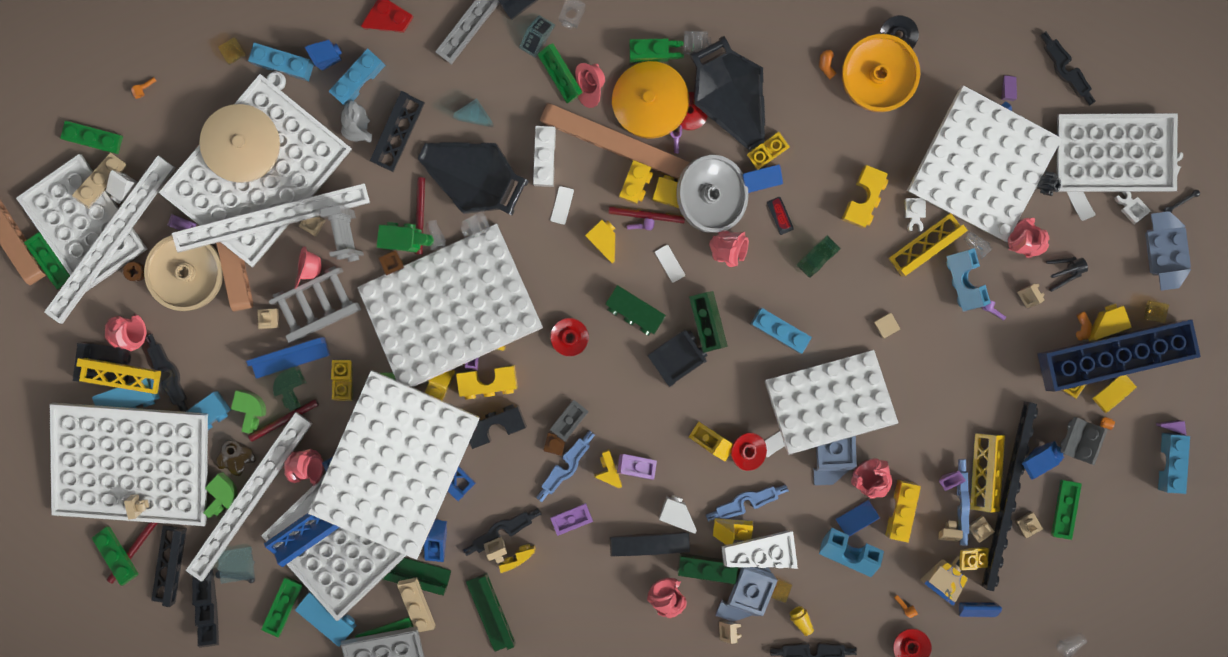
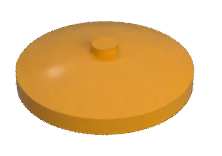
(881, 73)
(650, 99)

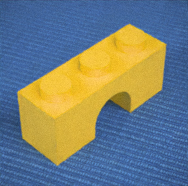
(873, 182)
(470, 385)
(906, 500)

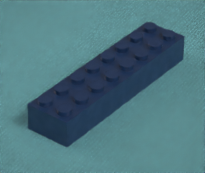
(1118, 355)

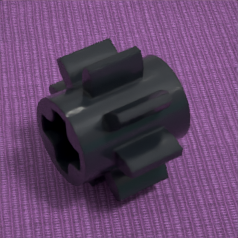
(1049, 183)

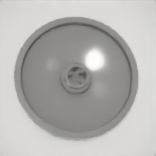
(712, 193)

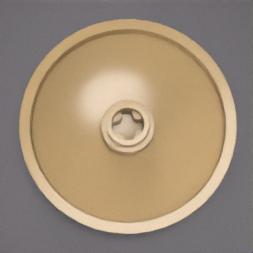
(240, 143)
(184, 278)

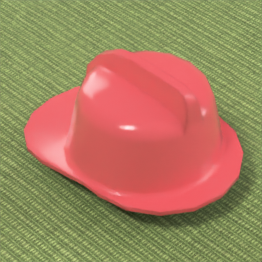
(590, 80)
(308, 266)

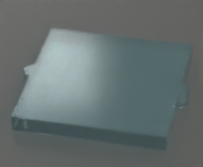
(236, 565)

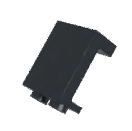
(101, 353)
(677, 357)

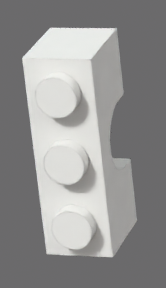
(544, 156)

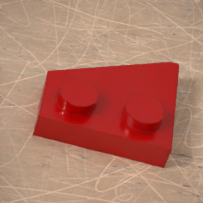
(387, 17)

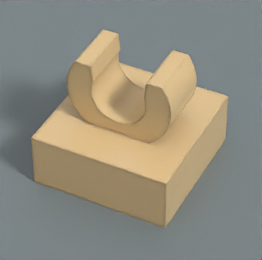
(1031, 295)
(268, 318)
(135, 506)
(1028, 524)
(980, 529)
(950, 533)
(495, 550)
(728, 631)

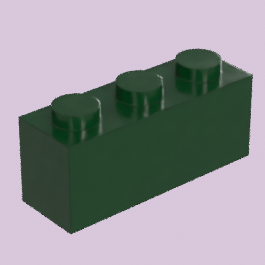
(635, 310)
(708, 321)
(705, 568)

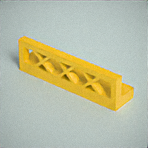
(932, 250)
(119, 369)
(994, 472)

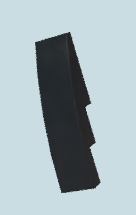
(649, 544)
(205, 610)

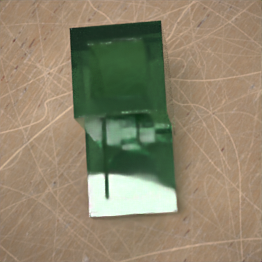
(818, 256)
(286, 383)

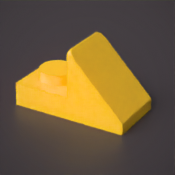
(439, 385)
(609, 476)
(729, 530)

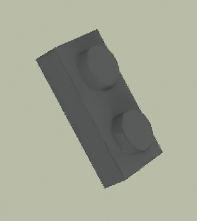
(569, 420)

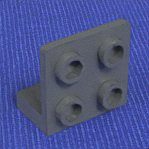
(1083, 440)

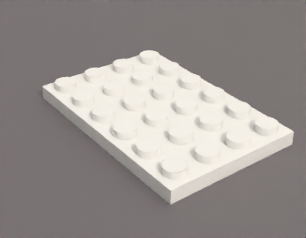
(1117, 152)
(70, 225)
(831, 402)

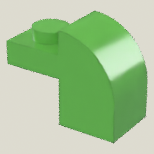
(251, 405)
(225, 493)

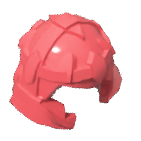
(1028, 238)
(729, 247)
(125, 333)
(304, 466)
(872, 478)
(667, 598)

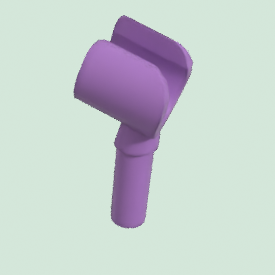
(676, 135)
(648, 225)
(990, 308)

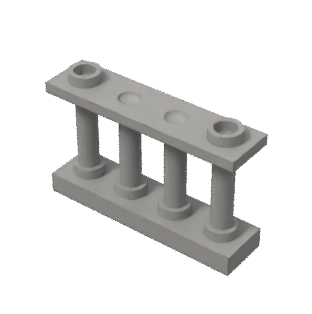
(340, 221)
(314, 324)

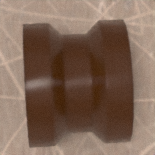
(138, 271)

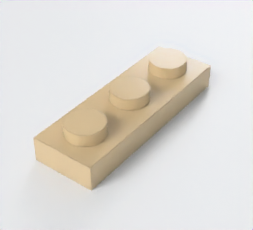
(97, 182)
(416, 604)

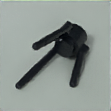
(1075, 268)

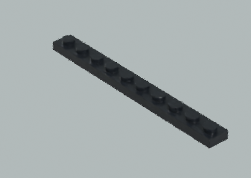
(1011, 488)

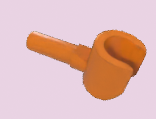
(137, 90)
(1107, 423)
(909, 611)

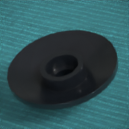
(903, 24)

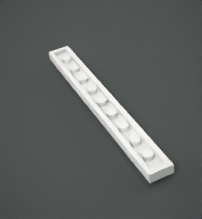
(268, 218)
(109, 240)
(249, 497)

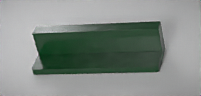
(430, 577)
(491, 612)

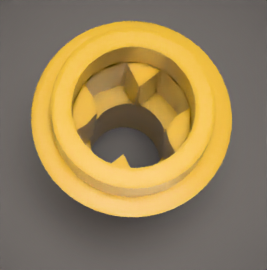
(801, 619)

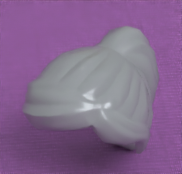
(355, 123)

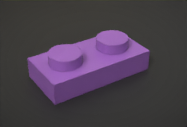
(636, 466)
(571, 519)

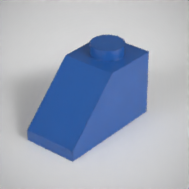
(324, 54)
(1043, 459)
(436, 541)

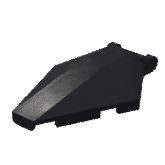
(731, 93)
(473, 175)

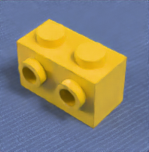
(635, 182)

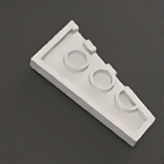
(762, 552)

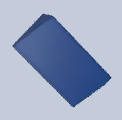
(763, 178)
(857, 518)
(979, 609)

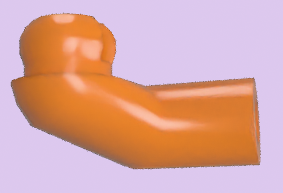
(825, 63)
(1086, 326)

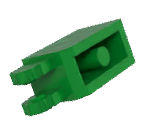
(653, 50)
(402, 238)

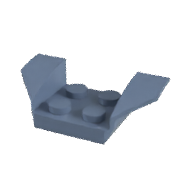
(1168, 250)
(834, 461)
(749, 594)

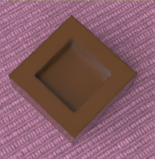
(391, 262)
(554, 444)

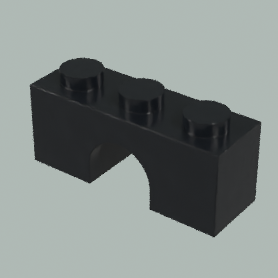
(510, 418)

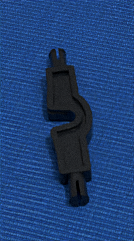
(1061, 59)
(172, 383)
(511, 527)
(803, 650)

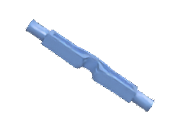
(572, 458)
(737, 506)
(964, 507)

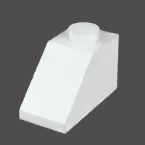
(120, 186)
(677, 514)

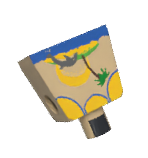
(954, 590)

